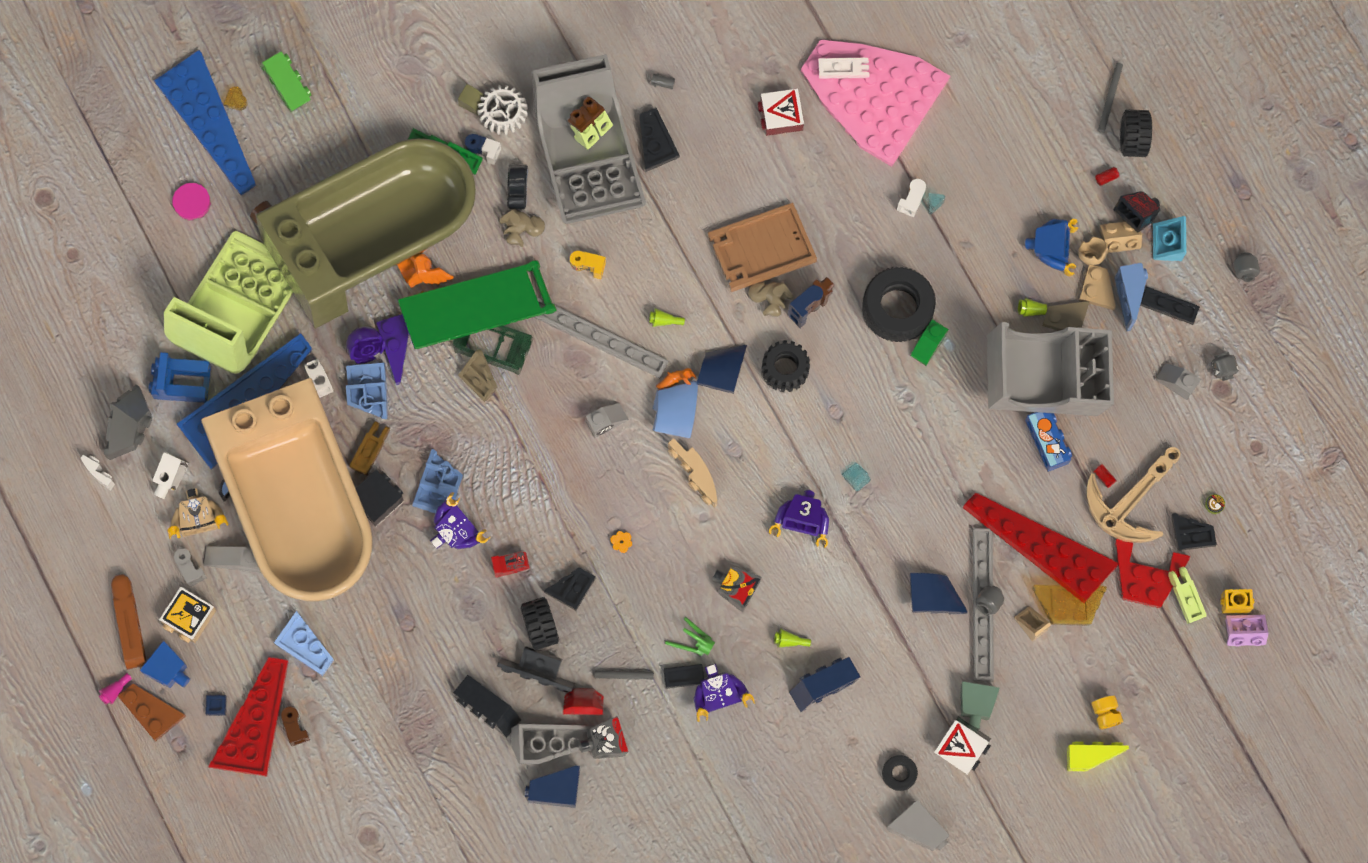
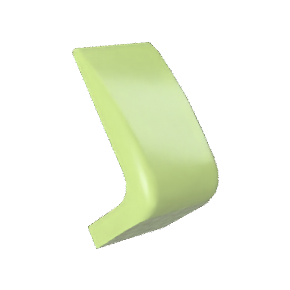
(230, 306)

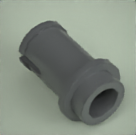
(662, 81)

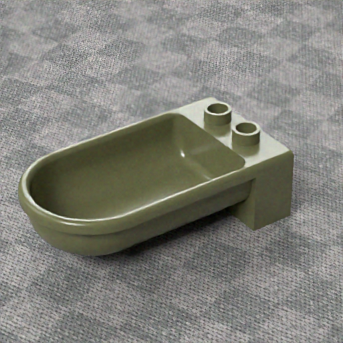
(366, 221)

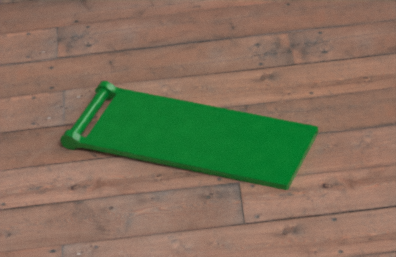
(474, 305)

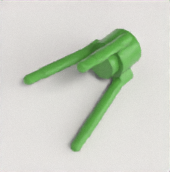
(704, 642)

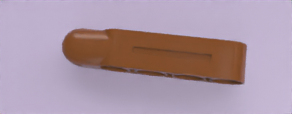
(128, 622)

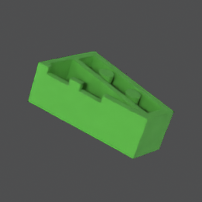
(286, 81)

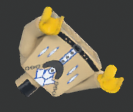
(196, 516)

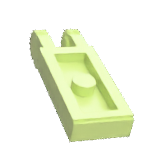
(1187, 596)

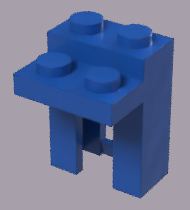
(163, 377)

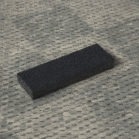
(1169, 305)

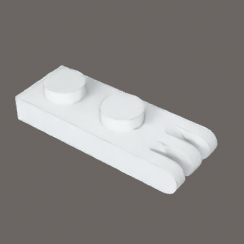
(843, 68)

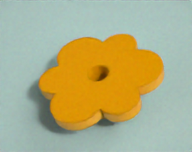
(616, 539)

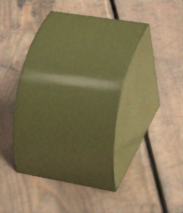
(470, 99)

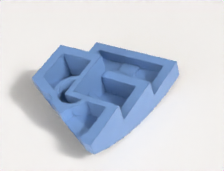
(368, 388)
(676, 409)
(437, 483)

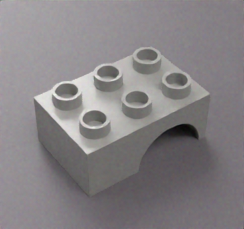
(1050, 371)

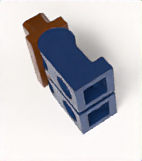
(810, 301)

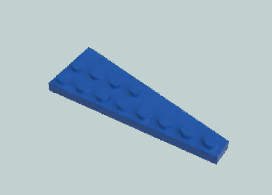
(199, 105)
(259, 381)

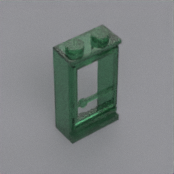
(517, 352)

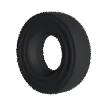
(899, 760)

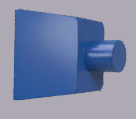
(165, 667)

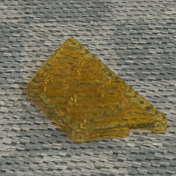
(1065, 608)

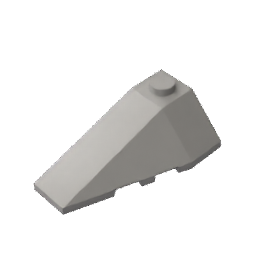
(545, 742)

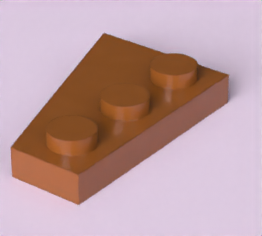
(150, 711)

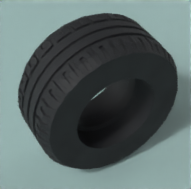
(903, 280)

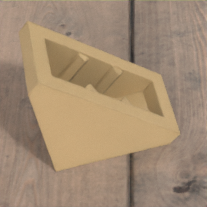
(1032, 623)

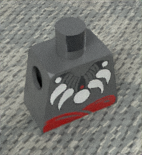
(605, 740)

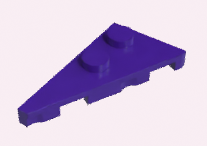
(396, 339)

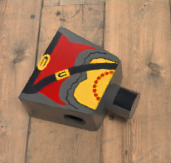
(737, 586)

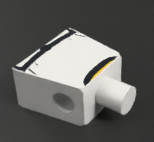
(170, 467)

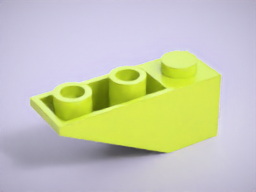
(1086, 757)

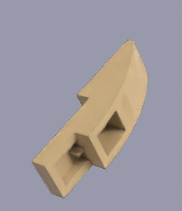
(700, 477)

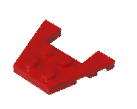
(1144, 583)

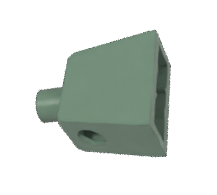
(977, 702)

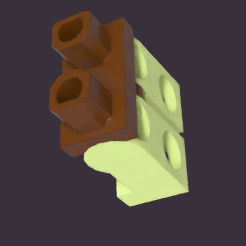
(588, 122)

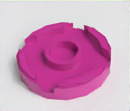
(191, 201)

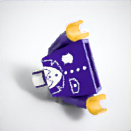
(455, 527)
(719, 692)

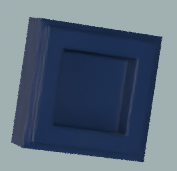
(216, 705)

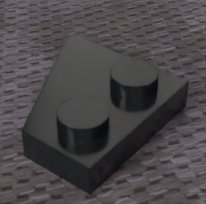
(1192, 534)
(572, 588)

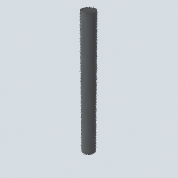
(1110, 97)

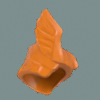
(419, 270)

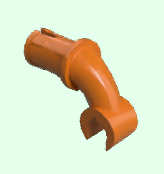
(673, 378)

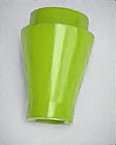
(1031, 308)

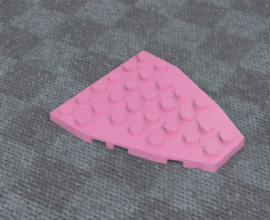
(878, 109)

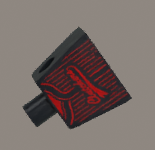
(1137, 209)

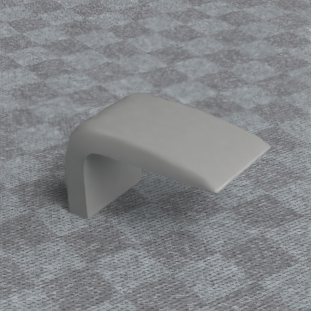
(585, 180)

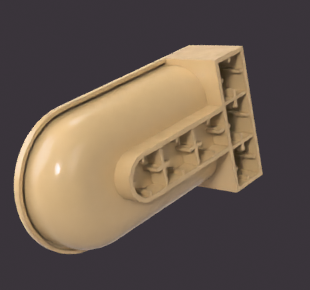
(292, 492)

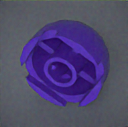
(364, 344)

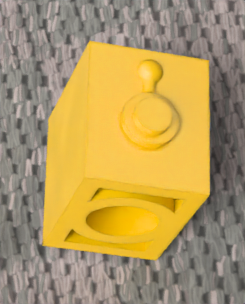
(1243, 597)

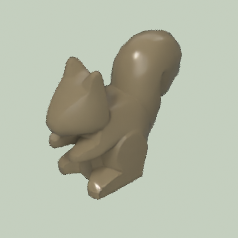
(518, 223)
(774, 293)

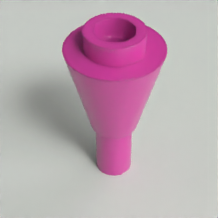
(110, 693)

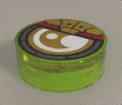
(1214, 504)

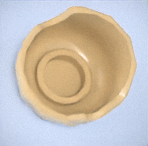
(1093, 251)

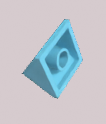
(1170, 239)

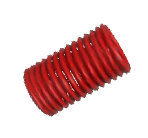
(1110, 175)
(1100, 472)

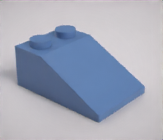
(1130, 287)

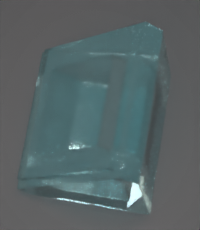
(934, 202)

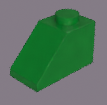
(929, 342)

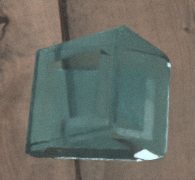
(856, 477)

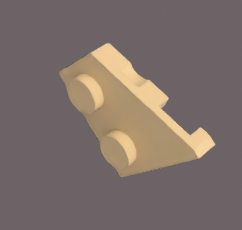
(1098, 288)

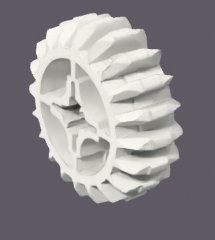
(490, 117)

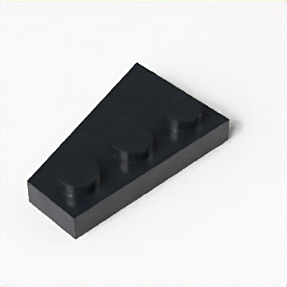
(656, 140)

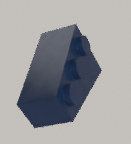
(824, 683)

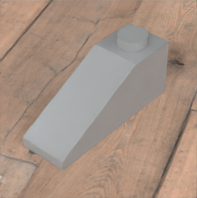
(231, 558)

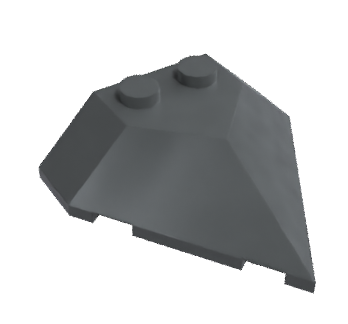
(127, 423)

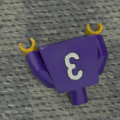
(803, 516)

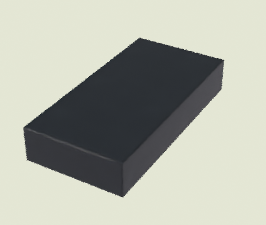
(683, 676)

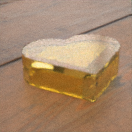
(235, 99)

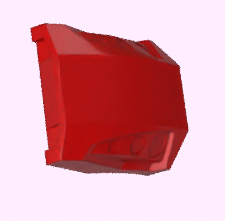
(583, 701)

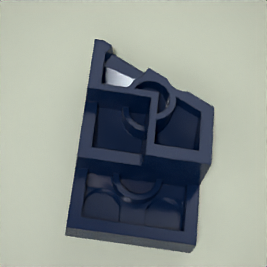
(722, 368)
(934, 594)

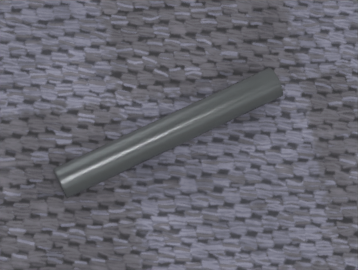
(624, 675)

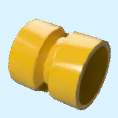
(1107, 712)

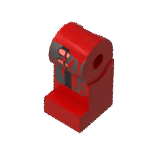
(510, 564)

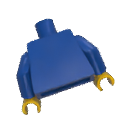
(1052, 244)

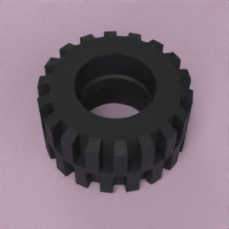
(1136, 133)
(791, 352)
(539, 623)

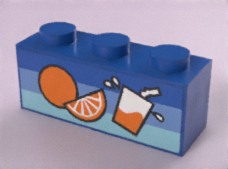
(1048, 440)

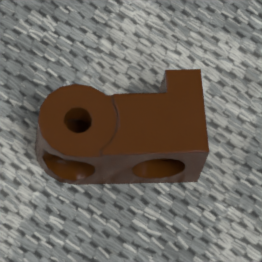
(292, 727)

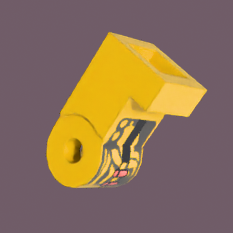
(587, 261)

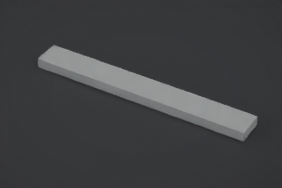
(604, 340)
(982, 624)

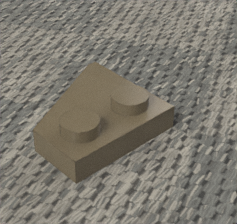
(1065, 315)
(479, 376)

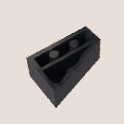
(486, 705)

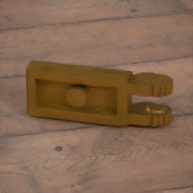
(369, 450)

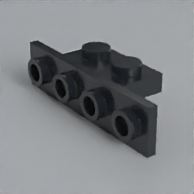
(538, 666)

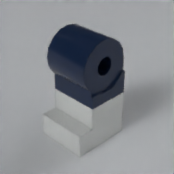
(483, 146)

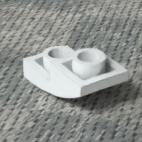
(94, 468)

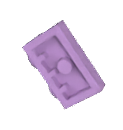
(1246, 630)

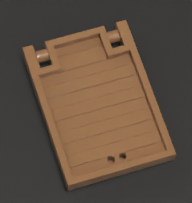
(762, 247)

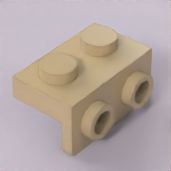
(1120, 237)

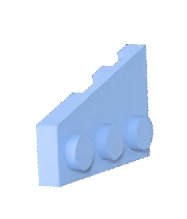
(303, 645)

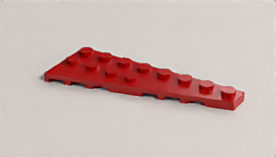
(1064, 560)

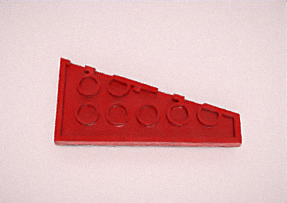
(253, 731)

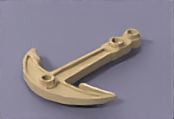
(1121, 510)

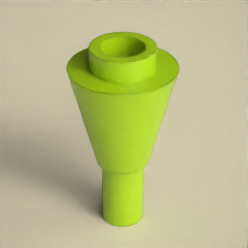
(661, 318)
(787, 639)

